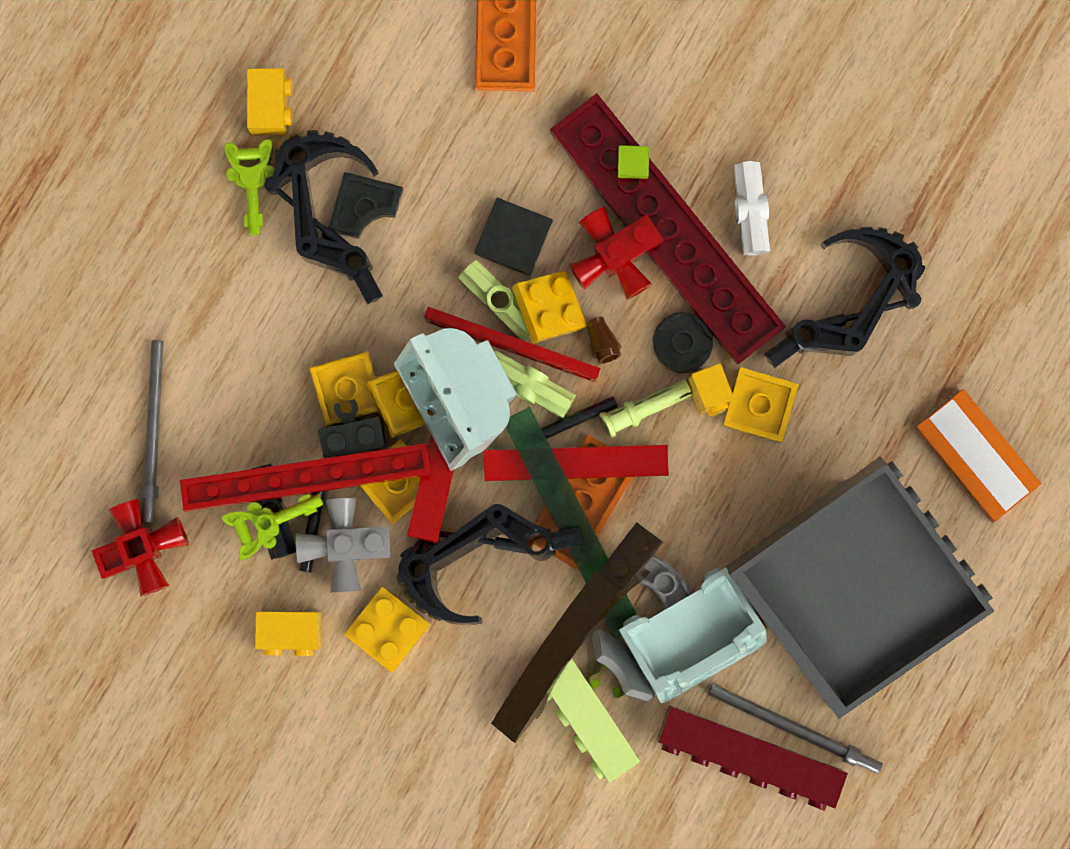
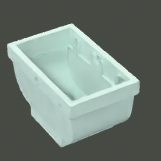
(461, 388)

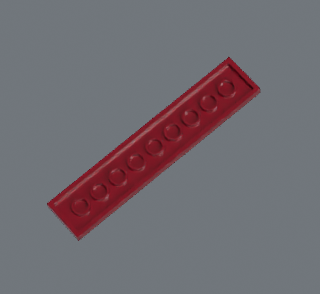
(688, 251)

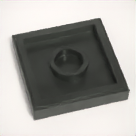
(513, 236)

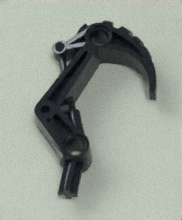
(335, 250)
(827, 333)
(478, 531)

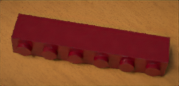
(751, 756)

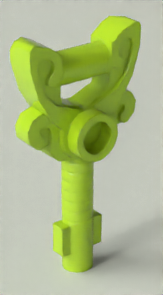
(251, 178)
(267, 523)

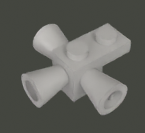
(344, 544)

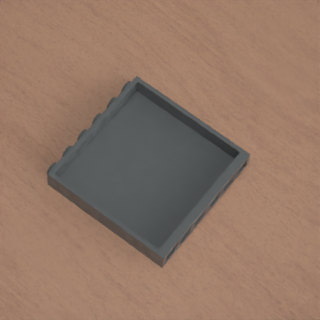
(861, 587)

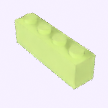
(592, 725)

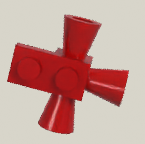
(616, 252)
(138, 548)

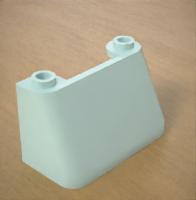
(694, 636)

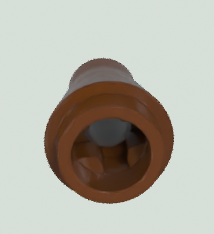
(603, 342)

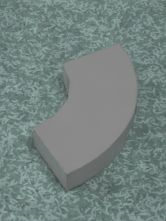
(665, 582)
(622, 664)

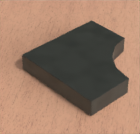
(362, 202)

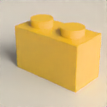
(268, 102)
(710, 390)
(288, 631)

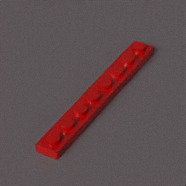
(305, 477)

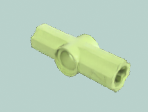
(484, 287)
(535, 387)

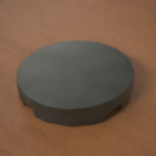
(682, 342)

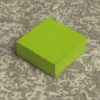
(633, 162)

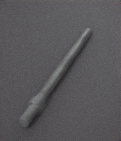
(149, 490)
(849, 754)

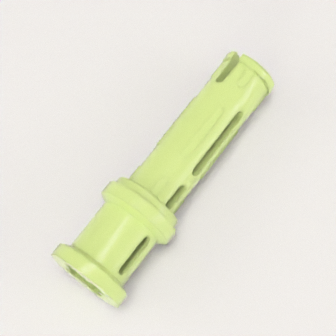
(633, 412)

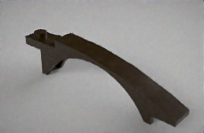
(594, 601)

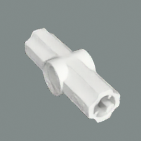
(751, 208)

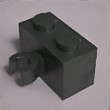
(352, 435)

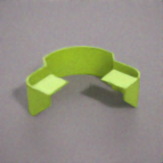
(596, 682)

